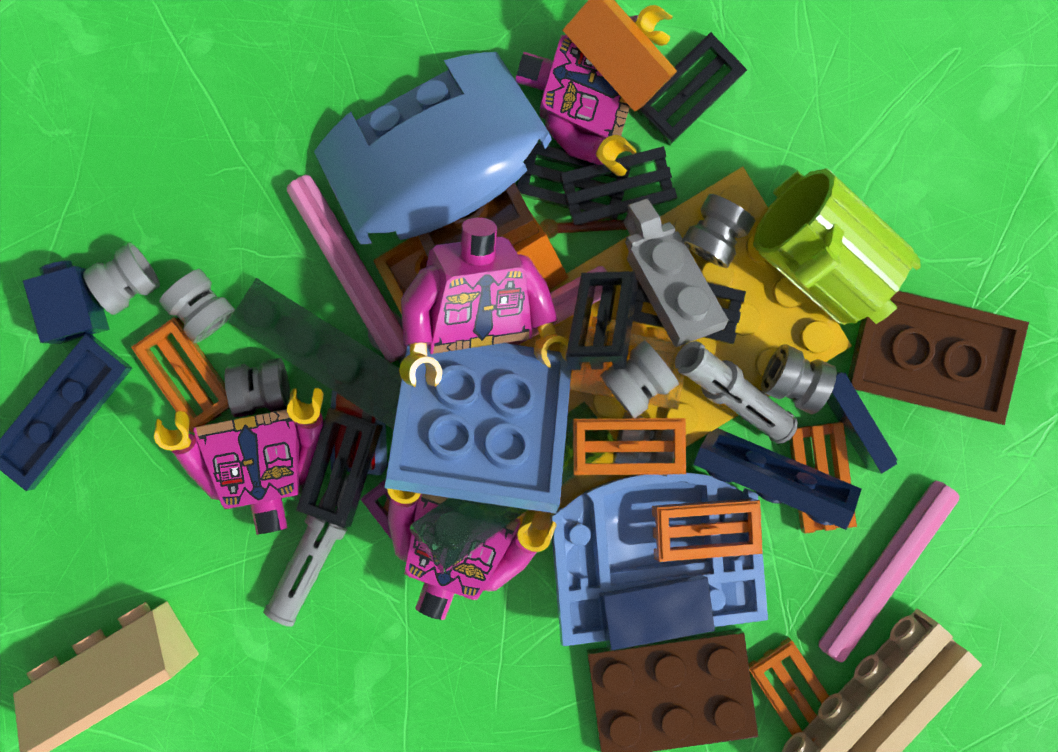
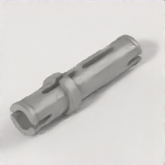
(725, 384)
(287, 602)

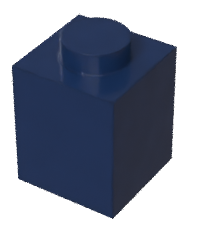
(63, 304)

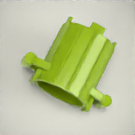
(834, 247)

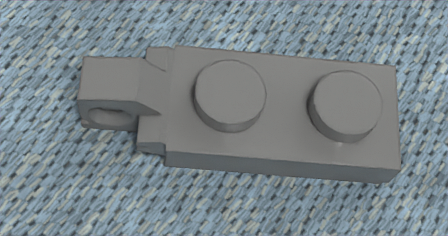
(671, 277)

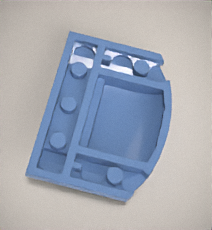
(432, 150)
(608, 545)

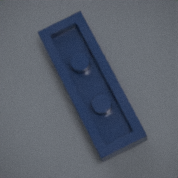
(60, 411)
(778, 478)

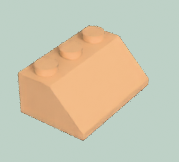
(100, 677)

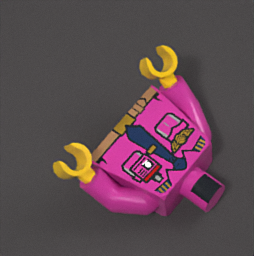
(580, 103)
(475, 298)
(250, 457)
(481, 571)

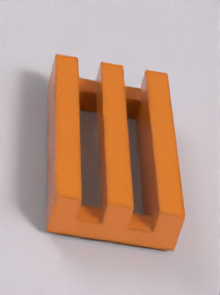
(167, 386)
(677, 446)
(840, 462)
(664, 532)
(773, 659)

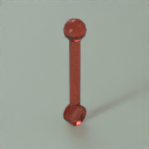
(552, 228)

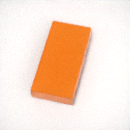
(619, 51)

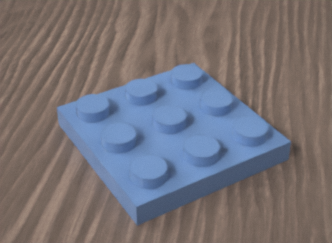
(485, 430)

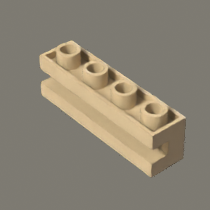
(891, 692)

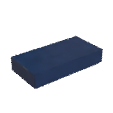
(860, 426)
(657, 612)

